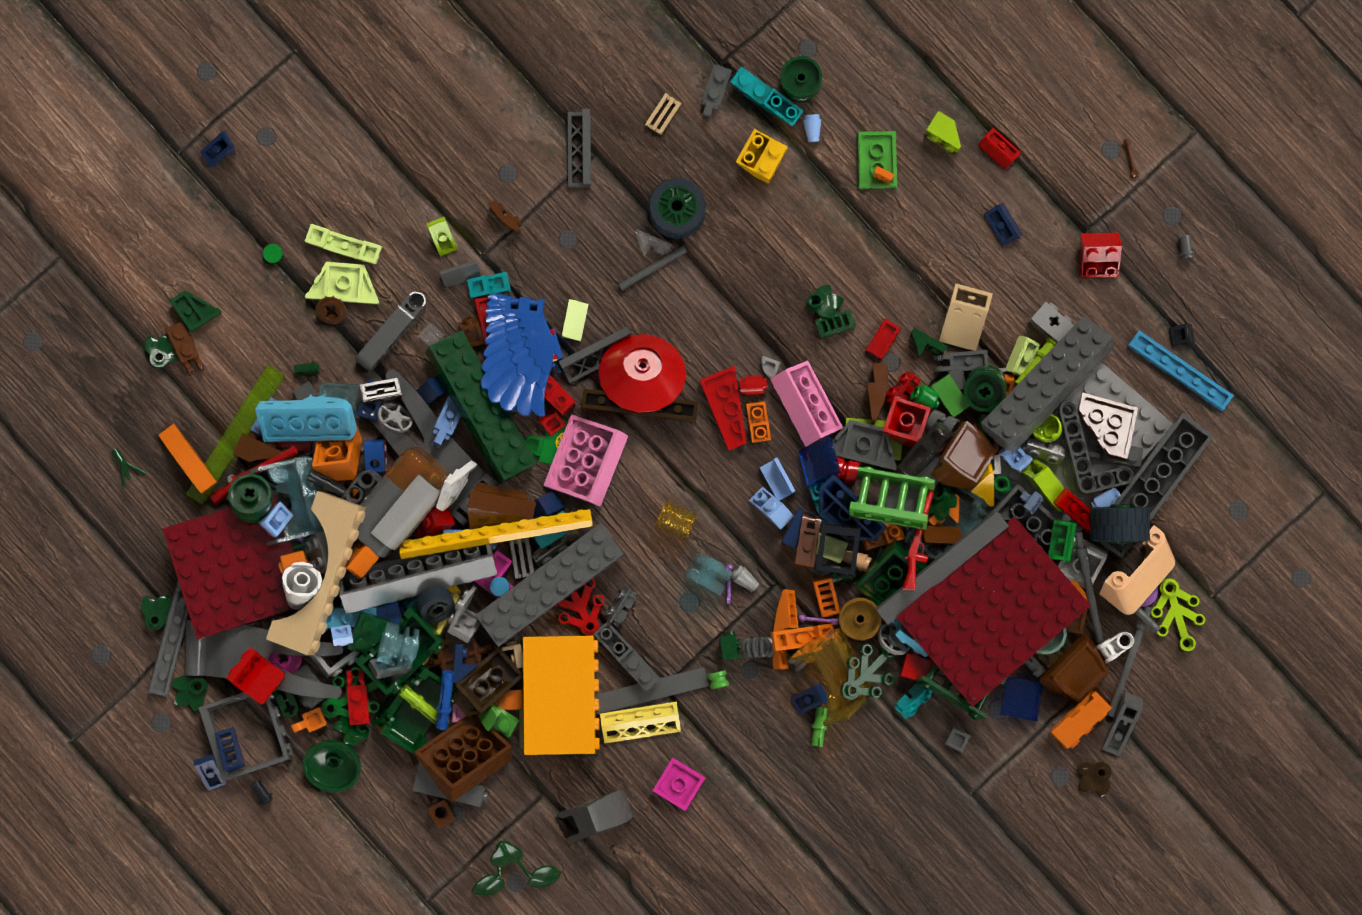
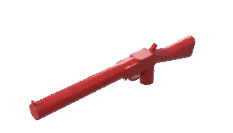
(219, 495)
(913, 556)

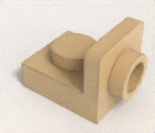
(517, 656)

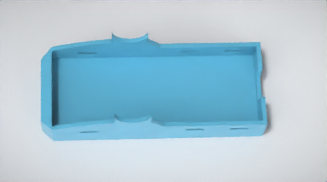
(306, 419)

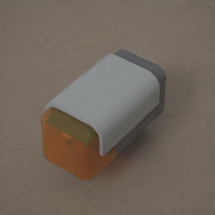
(398, 499)

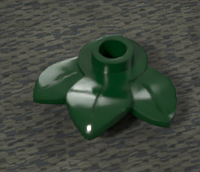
(826, 302)
(160, 347)
(942, 502)
(157, 608)
(187, 692)
(352, 733)

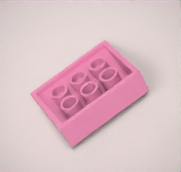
(586, 460)

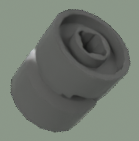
(937, 416)

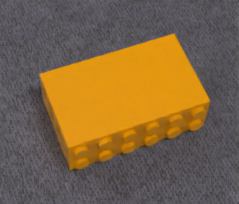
(560, 695)

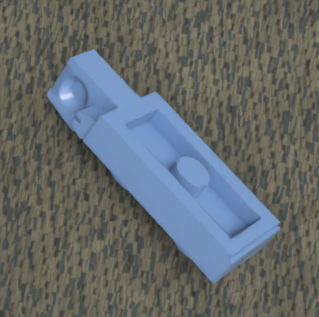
(445, 423)

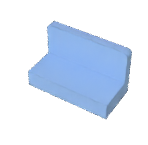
(777, 479)

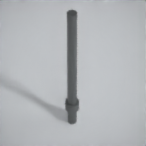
(1082, 552)
(1141, 627)

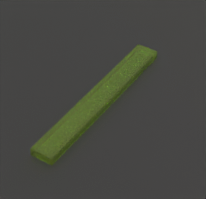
(240, 424)

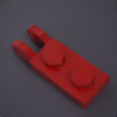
(357, 700)

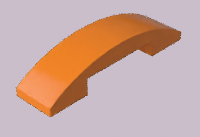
(797, 637)

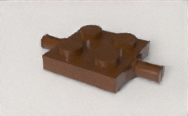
(447, 654)

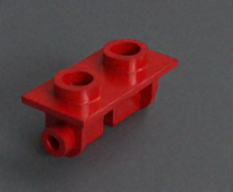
(906, 382)

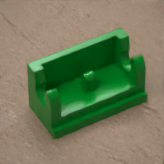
(1062, 540)

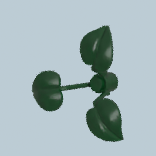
(505, 855)

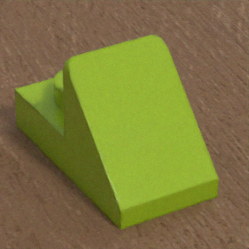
(442, 236)

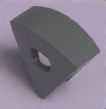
(599, 814)

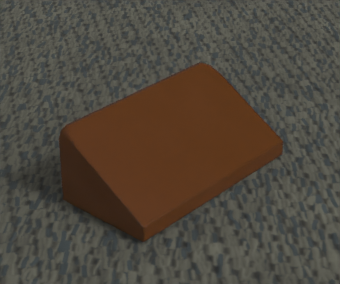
(941, 535)

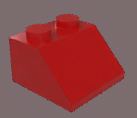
(906, 421)

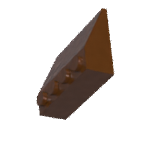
(463, 756)

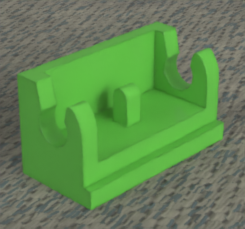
(951, 395)

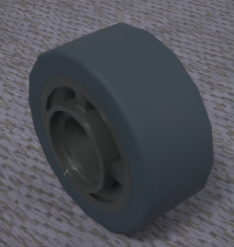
(435, 604)

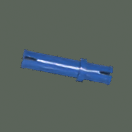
(444, 700)

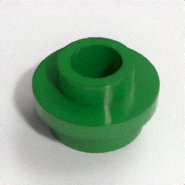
(1001, 478)

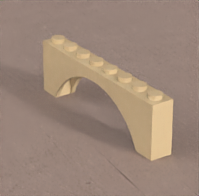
(341, 524)

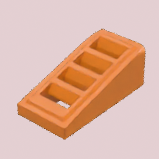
(820, 580)

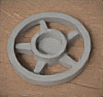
(394, 418)
(892, 640)

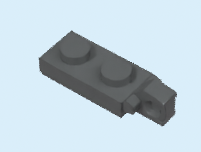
(715, 89)

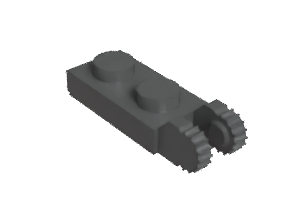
(962, 360)
(1134, 456)

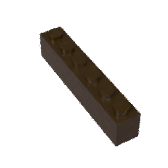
(678, 410)

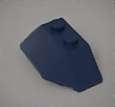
(835, 508)

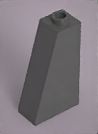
(912, 494)
(424, 784)

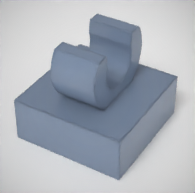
(1032, 502)

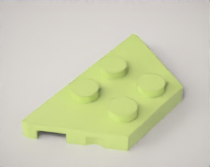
(345, 282)

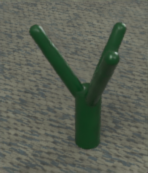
(123, 463)

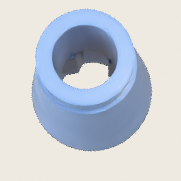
(812, 127)
(1106, 498)

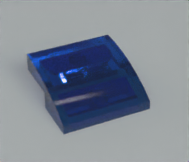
(819, 461)
(1021, 698)

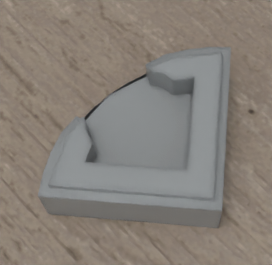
(769, 366)

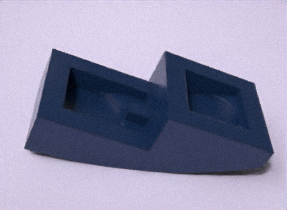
(371, 409)

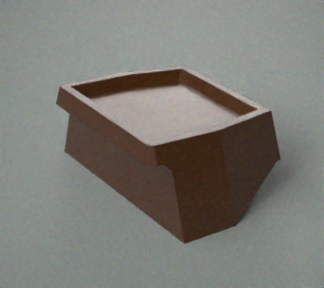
(964, 458)
(497, 505)
(1076, 671)

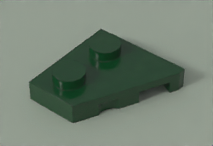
(193, 310)
(367, 632)

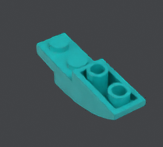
(765, 97)

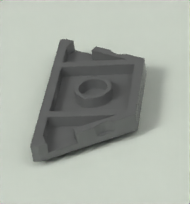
(865, 444)

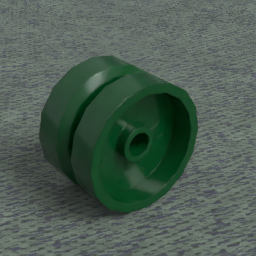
(799, 90)
(974, 391)
(250, 498)

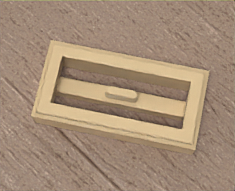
(671, 101)

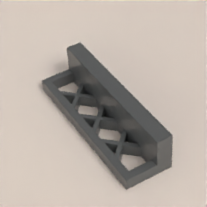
(586, 163)
(590, 351)

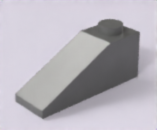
(1123, 723)

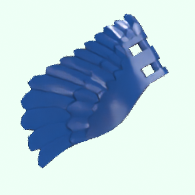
(517, 354)

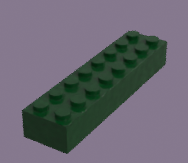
(486, 421)

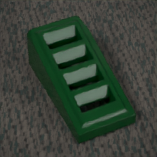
(822, 334)

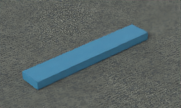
(1180, 370)

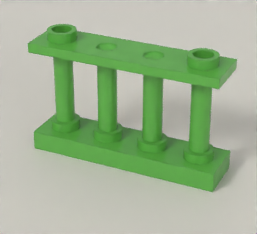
(887, 515)

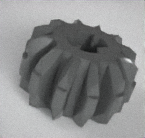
(757, 647)

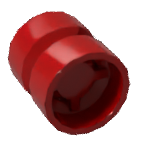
(849, 471)

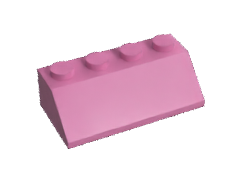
(806, 403)

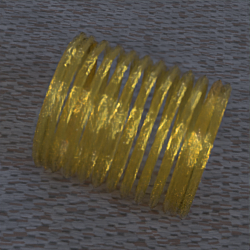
(677, 513)

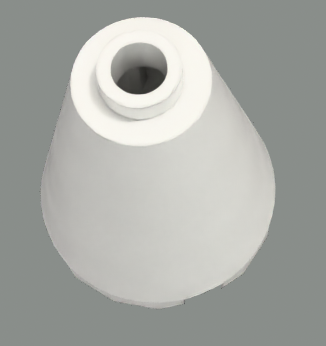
(300, 584)

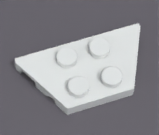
(453, 485)

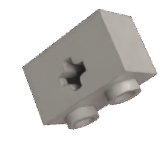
(1042, 322)

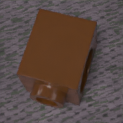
(450, 816)

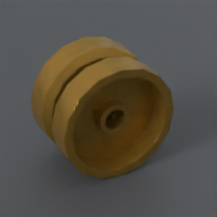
(850, 613)

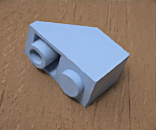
(771, 508)

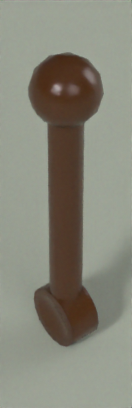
(1134, 173)

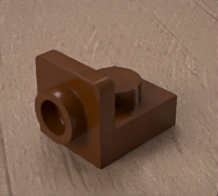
(472, 331)

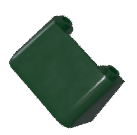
(429, 643)
(402, 722)

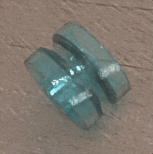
(709, 573)

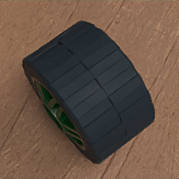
(682, 194)
(1120, 524)

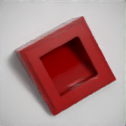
(551, 421)

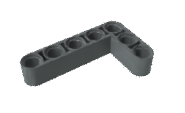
(1083, 456)

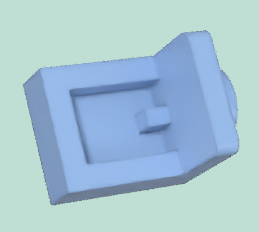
(1018, 461)

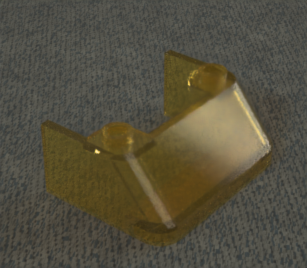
(831, 654)

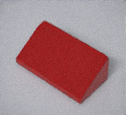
(999, 148)

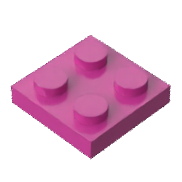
(678, 784)

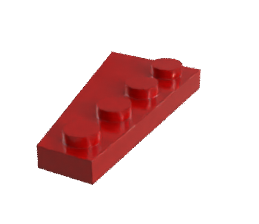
(724, 401)

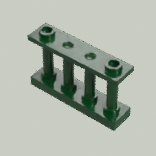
(928, 684)

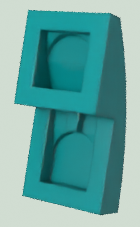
(487, 285)

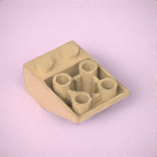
(965, 317)

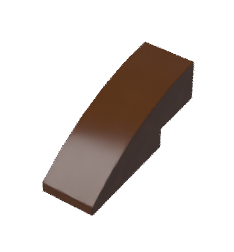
(877, 390)

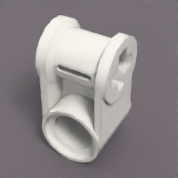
(1114, 646)

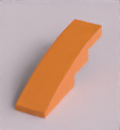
(187, 458)
(785, 619)

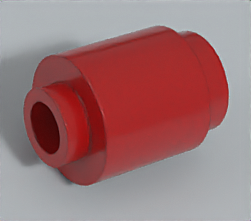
(753, 385)

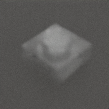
(431, 334)

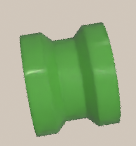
(718, 679)

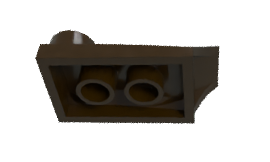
(486, 683)

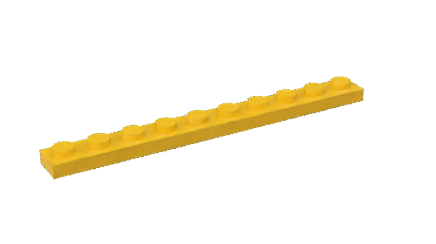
(495, 534)

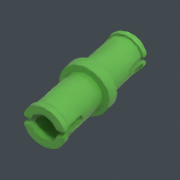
(818, 727)

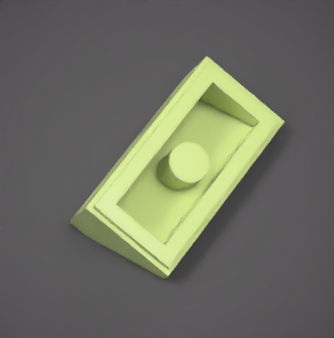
(574, 320)
(1022, 355)
(833, 548)

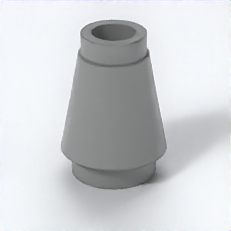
(744, 578)

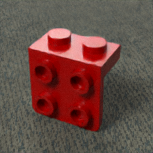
(255, 676)

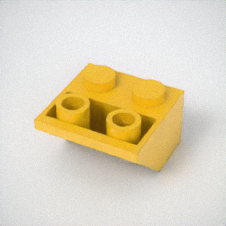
(761, 156)

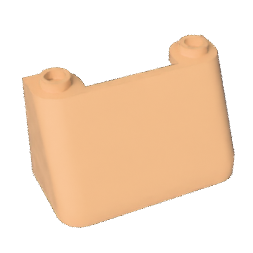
(1131, 592)

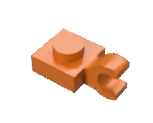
(312, 721)

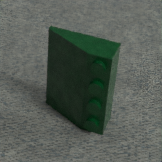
(886, 573)

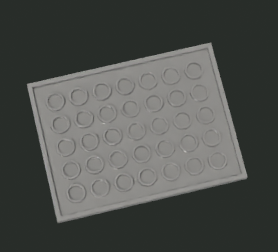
(1147, 432)

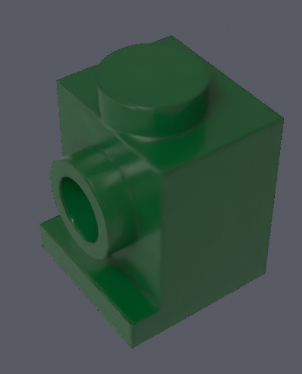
(729, 646)

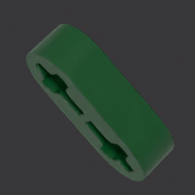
(283, 705)

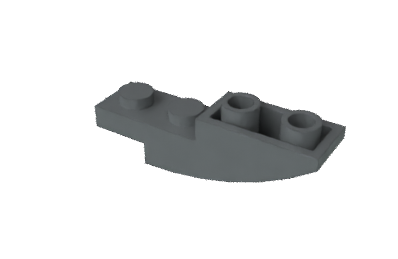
(627, 656)

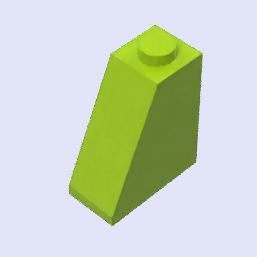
(1043, 482)

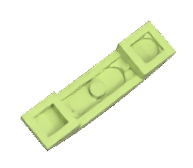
(343, 245)

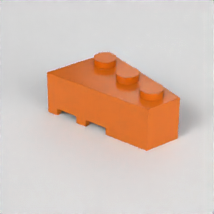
(1080, 720)

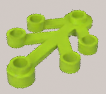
(1176, 611)

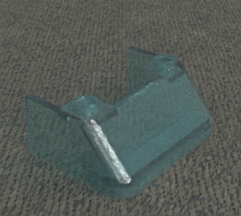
(301, 495)

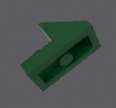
(921, 340)

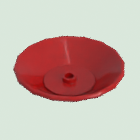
(641, 388)

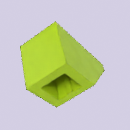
(944, 131)

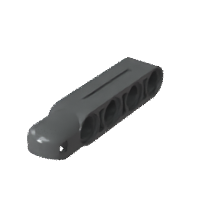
(391, 331)

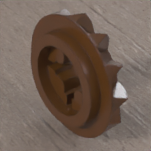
(333, 317)

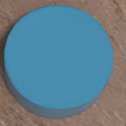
(499, 586)

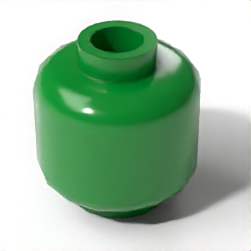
(925, 396)

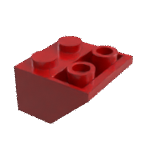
(1100, 255)

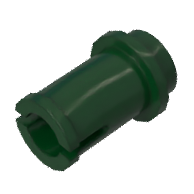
(307, 369)
(838, 579)

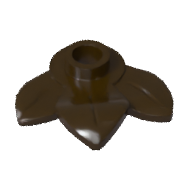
(1093, 780)

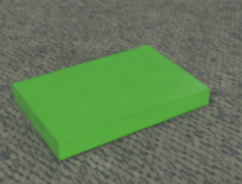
(873, 151)

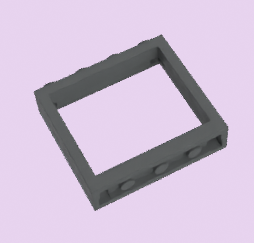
(211, 729)

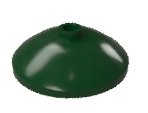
(329, 773)

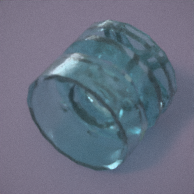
(398, 645)

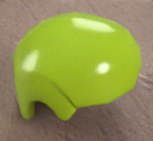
(1049, 430)

